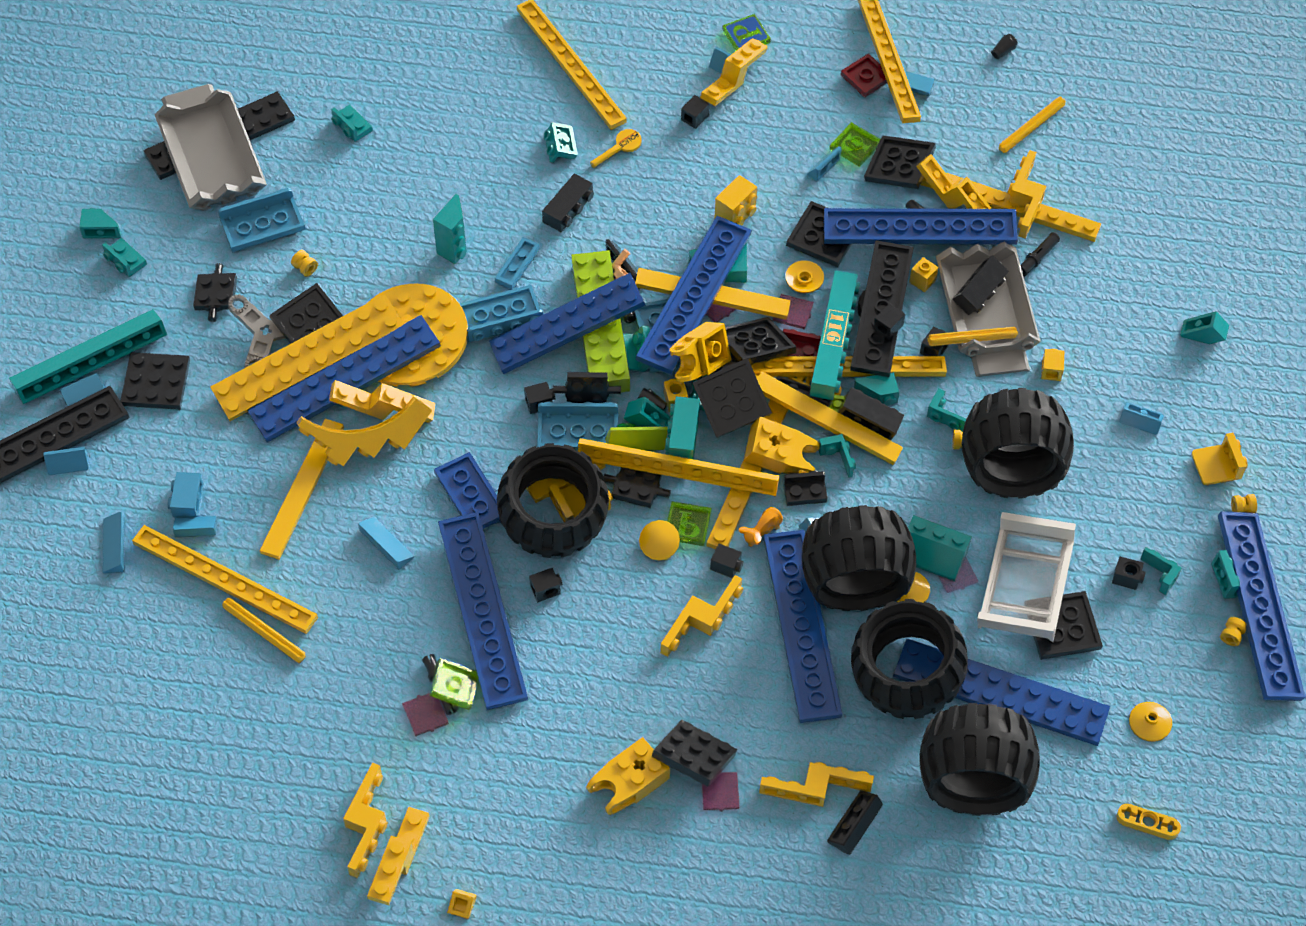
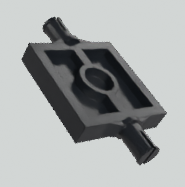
(214, 291)
(587, 387)
(636, 486)

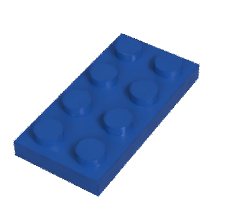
(469, 488)

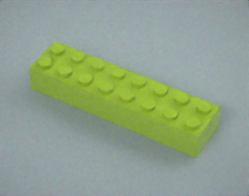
(604, 346)

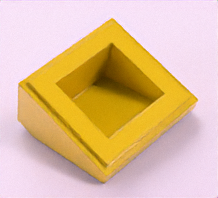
(461, 903)

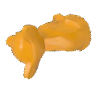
(770, 520)

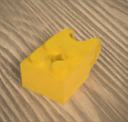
(701, 351)
(779, 447)
(630, 776)

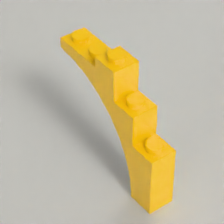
(343, 443)

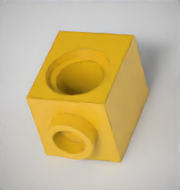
(923, 274)
(1052, 364)
(673, 386)

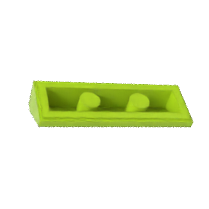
(638, 437)

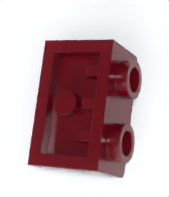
(806, 343)

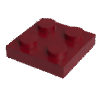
(865, 75)

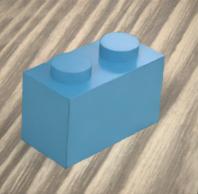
(186, 494)

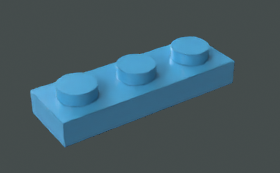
(517, 263)

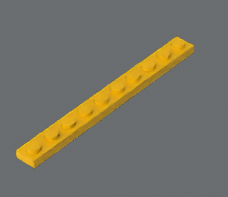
(890, 61)
(571, 64)
(1045, 216)
(804, 366)
(680, 467)
(736, 498)
(225, 579)

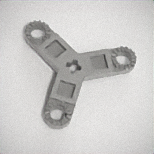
(255, 322)

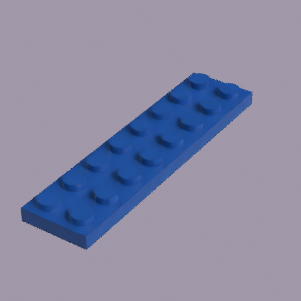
(567, 323)

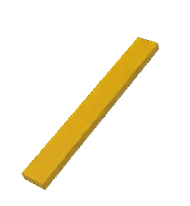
(726, 296)
(829, 419)
(297, 497)

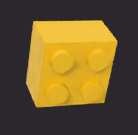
(737, 201)

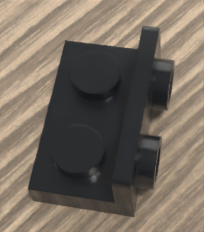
(805, 488)

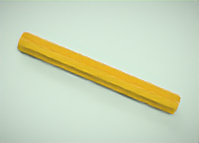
(1032, 124)
(966, 336)
(264, 630)

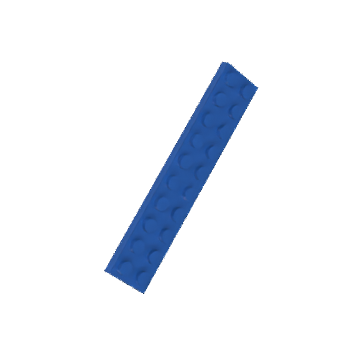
(920, 226)
(694, 293)
(358, 370)
(1261, 607)
(482, 611)
(802, 630)
(1034, 700)

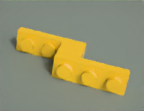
(733, 72)
(1026, 193)
(951, 194)
(376, 404)
(701, 616)
(816, 783)
(365, 820)
(398, 856)

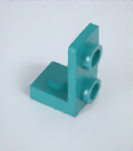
(938, 414)
(834, 444)
(1168, 567)

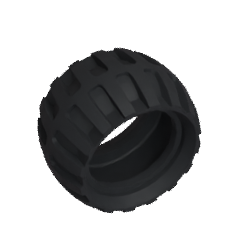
(1017, 443)
(554, 463)
(858, 558)
(900, 621)
(979, 759)

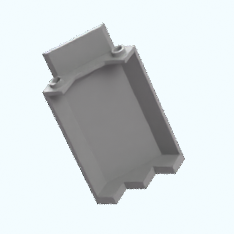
(209, 146)
(1006, 308)

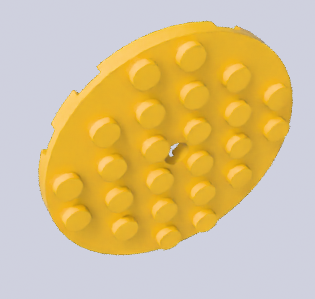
(444, 318)

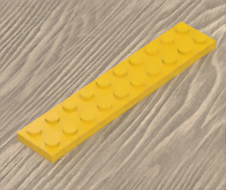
(305, 357)

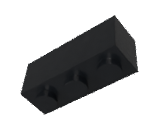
(567, 203)
(980, 286)
(871, 413)

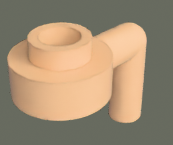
(616, 265)

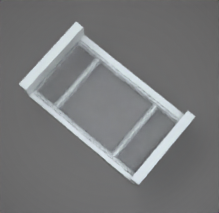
(1028, 575)

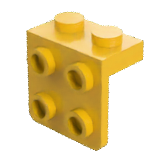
(1220, 462)

